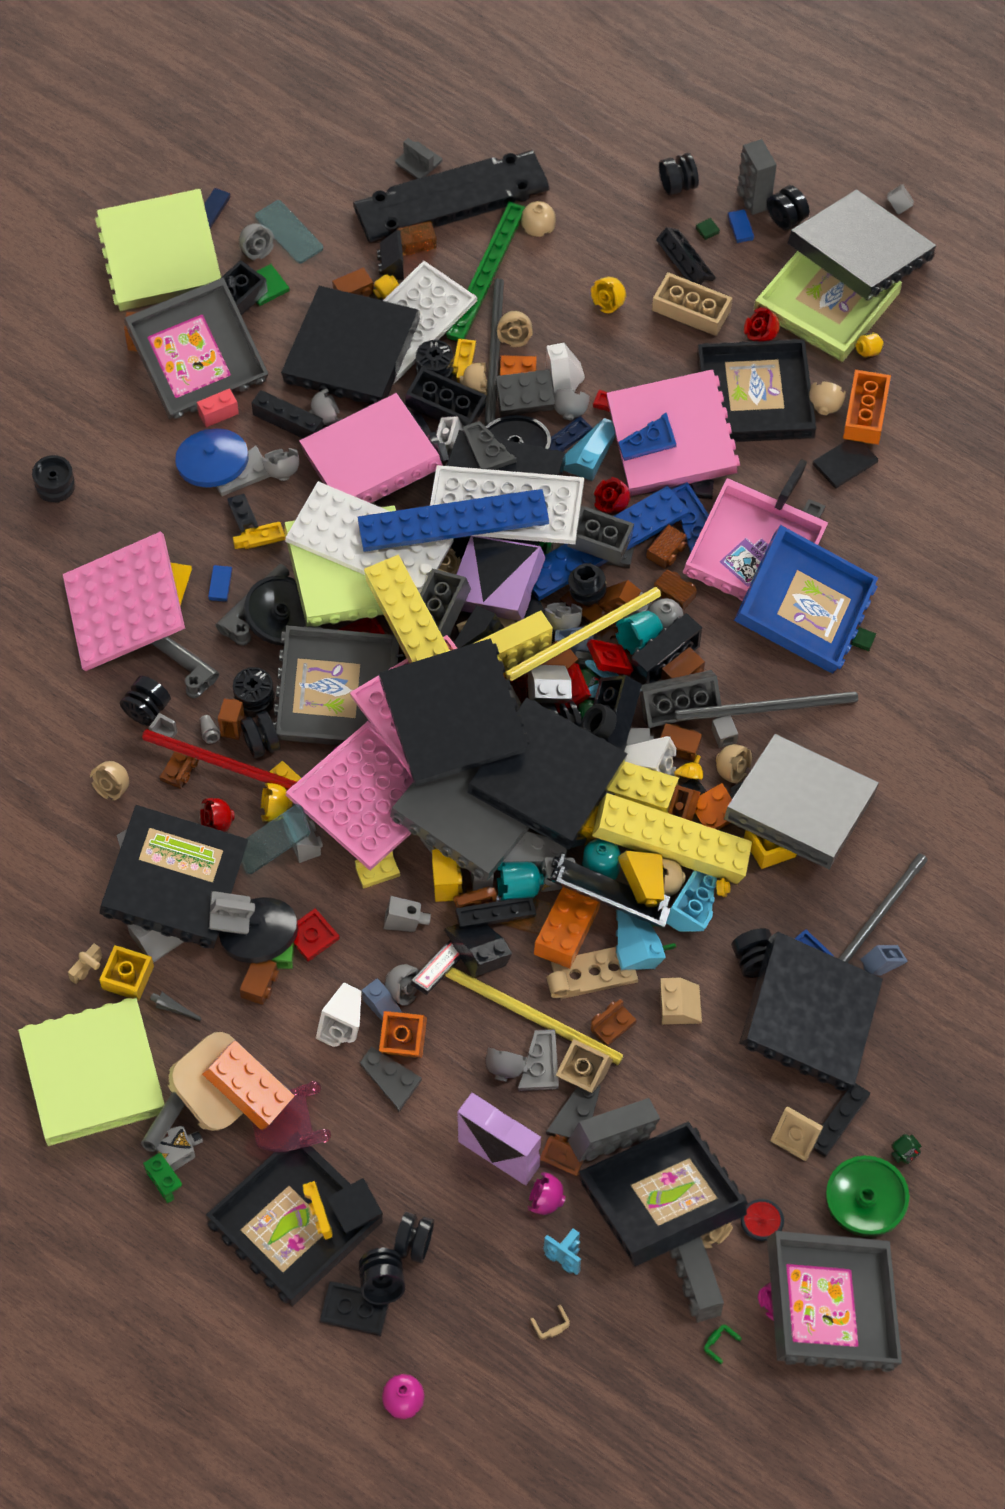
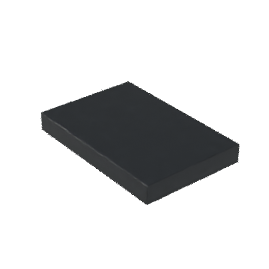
(845, 462)
(349, 1310)

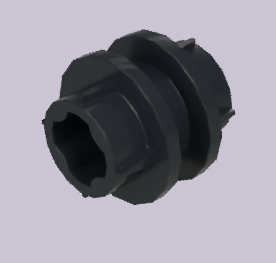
(587, 584)

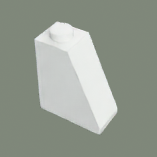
(564, 367)
(653, 754)
(340, 1017)

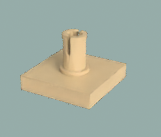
(796, 1133)

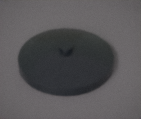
(521, 429)
(272, 606)
(269, 935)

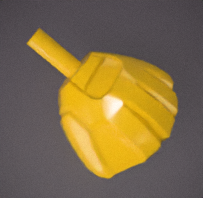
(690, 770)

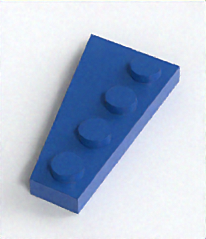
(697, 517)

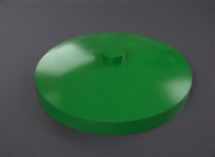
(867, 1196)

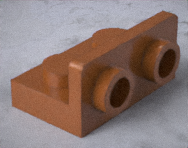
(178, 769)
(476, 897)
(612, 1022)
(560, 1154)

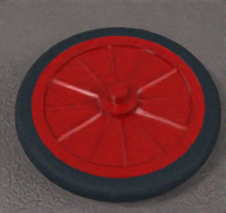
(762, 1219)

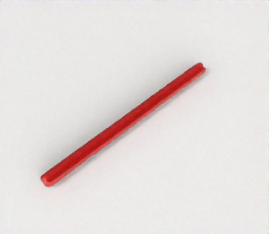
(216, 759)

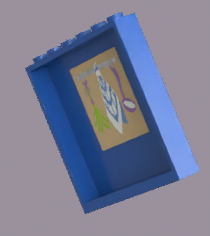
(807, 599)

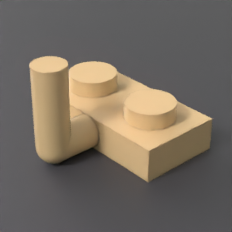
(86, 961)

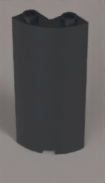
(606, 891)

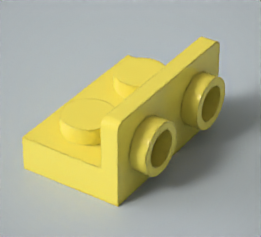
(382, 872)

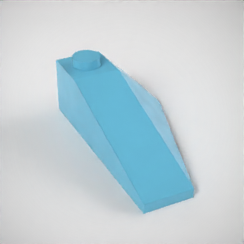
(590, 451)
(694, 904)
(637, 943)

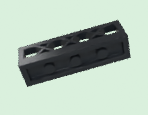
(684, 256)

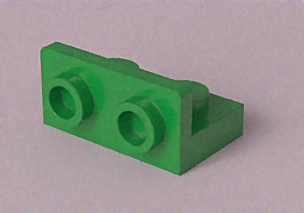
(162, 1176)

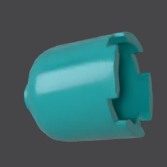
(638, 630)
(602, 858)
(519, 880)

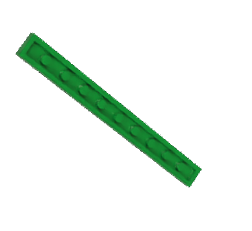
(488, 268)

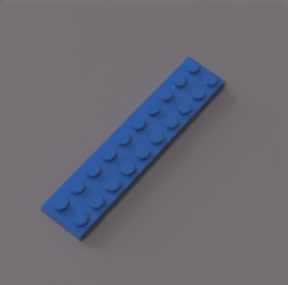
(649, 518)
(453, 520)

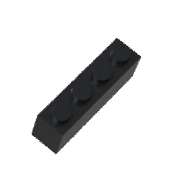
(285, 415)

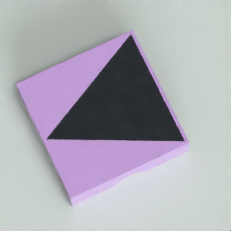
(500, 575)
(499, 1139)

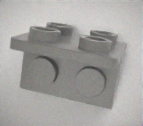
(230, 912)

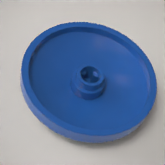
(212, 457)

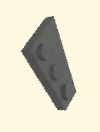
(486, 449)
(391, 1077)
(577, 1108)

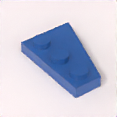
(651, 439)

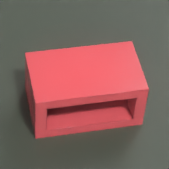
(217, 408)

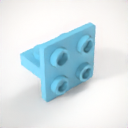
(565, 1252)

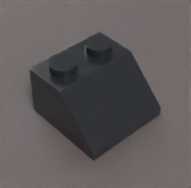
(391, 256)

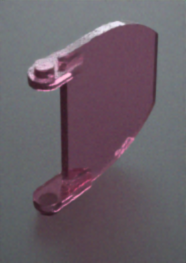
(292, 1125)

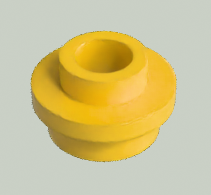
(722, 887)

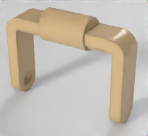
(555, 1330)

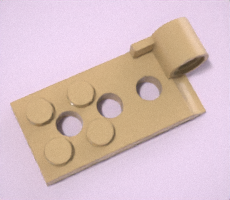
(563, 986)

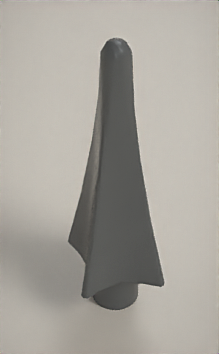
(166, 1003)

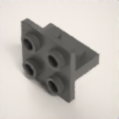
(417, 159)

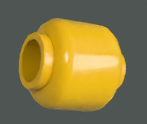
(385, 286)
(869, 345)

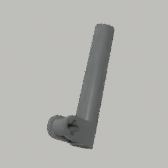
(233, 624)
(201, 673)
(163, 1122)

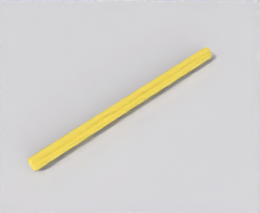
(582, 634)
(530, 1013)

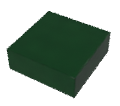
(707, 229)
(864, 639)

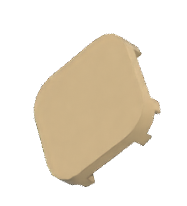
(201, 1097)

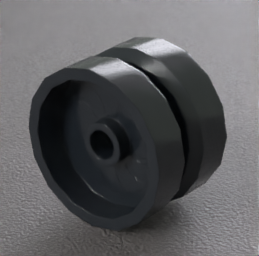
(788, 207)
(53, 478)
(260, 734)
(414, 1238)

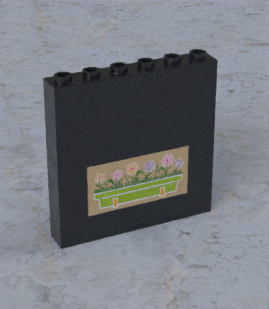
(169, 875)

